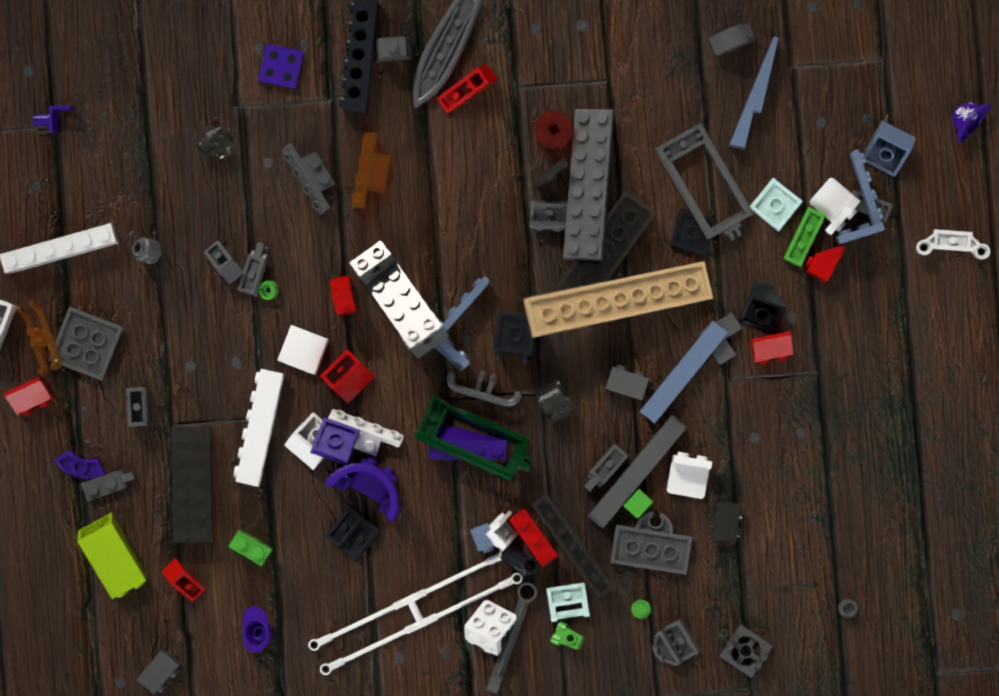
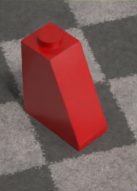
(343, 296)

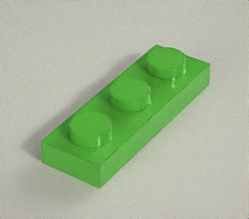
(804, 236)

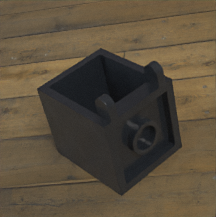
(513, 335)

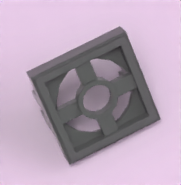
(749, 670)

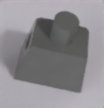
(393, 49)

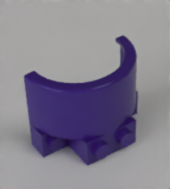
(372, 482)

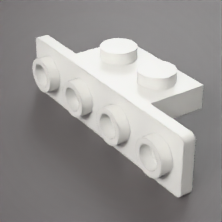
(370, 433)

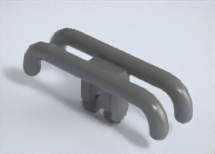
(482, 395)

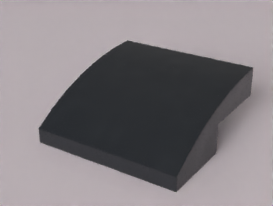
(353, 533)

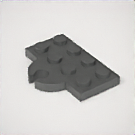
(651, 546)

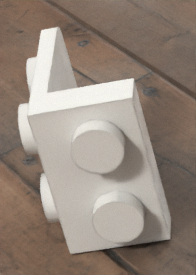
(835, 203)
(688, 475)
(489, 626)

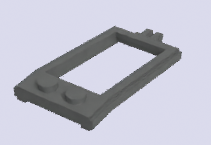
(685, 143)

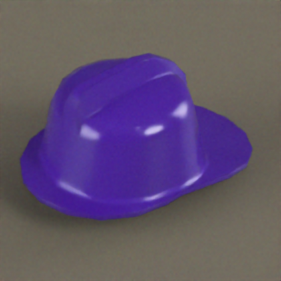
(256, 629)

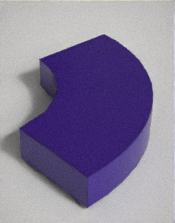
(80, 467)

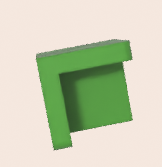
(637, 503)

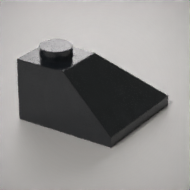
(763, 308)

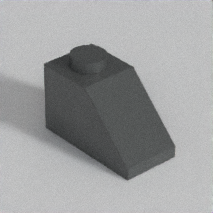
(223, 262)

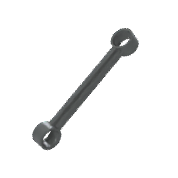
(506, 649)

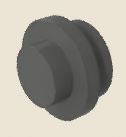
(848, 608)

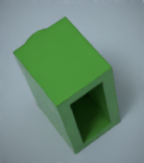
(250, 547)

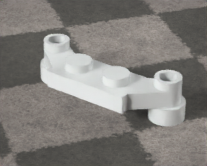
(953, 241)

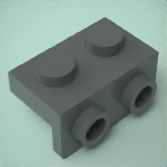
(548, 215)

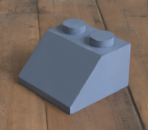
(889, 148)

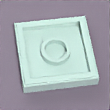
(775, 204)

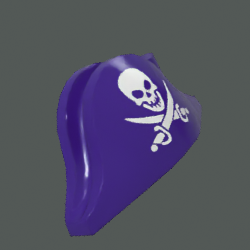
(968, 118)

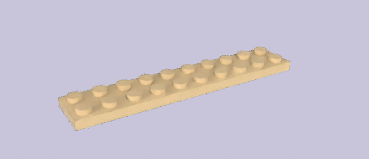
(618, 299)

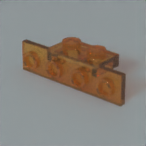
(371, 173)

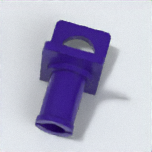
(52, 118)

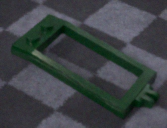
(433, 419)

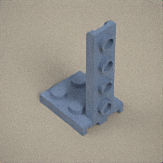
(869, 198)
(459, 359)

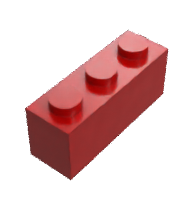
(533, 537)

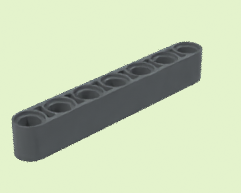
(637, 471)

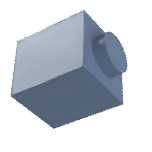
(480, 538)

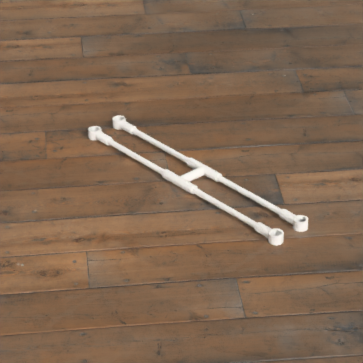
(420, 621)

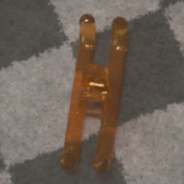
(40, 338)

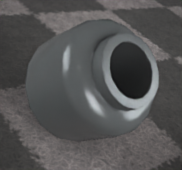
(147, 250)

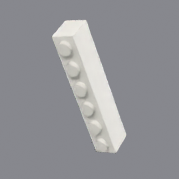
(59, 248)
(259, 428)

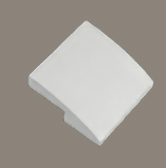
(303, 350)

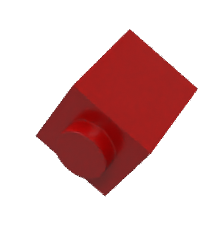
(824, 263)
(183, 580)

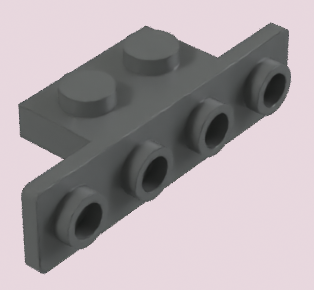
(311, 175)

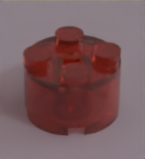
(548, 121)

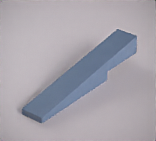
(755, 100)
(683, 372)

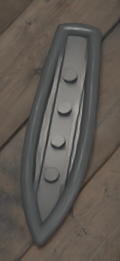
(444, 49)

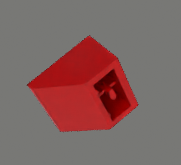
(347, 376)

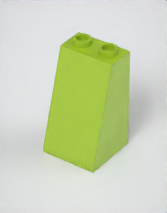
(111, 556)

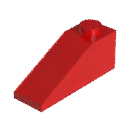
(467, 88)

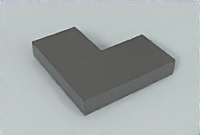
(724, 351)

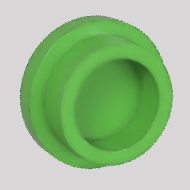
(641, 609)

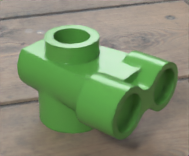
(564, 635)

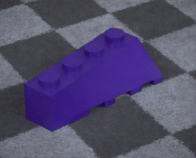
(479, 444)

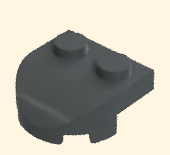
(674, 643)

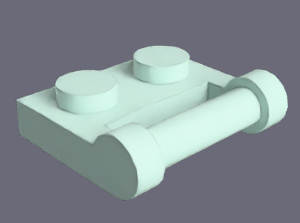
(567, 595)

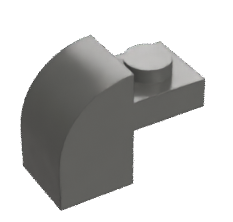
(732, 38)

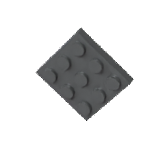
(87, 343)

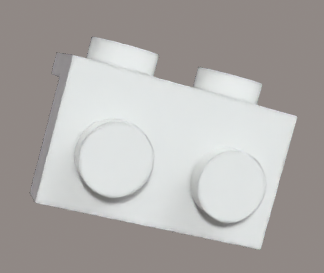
(501, 531)

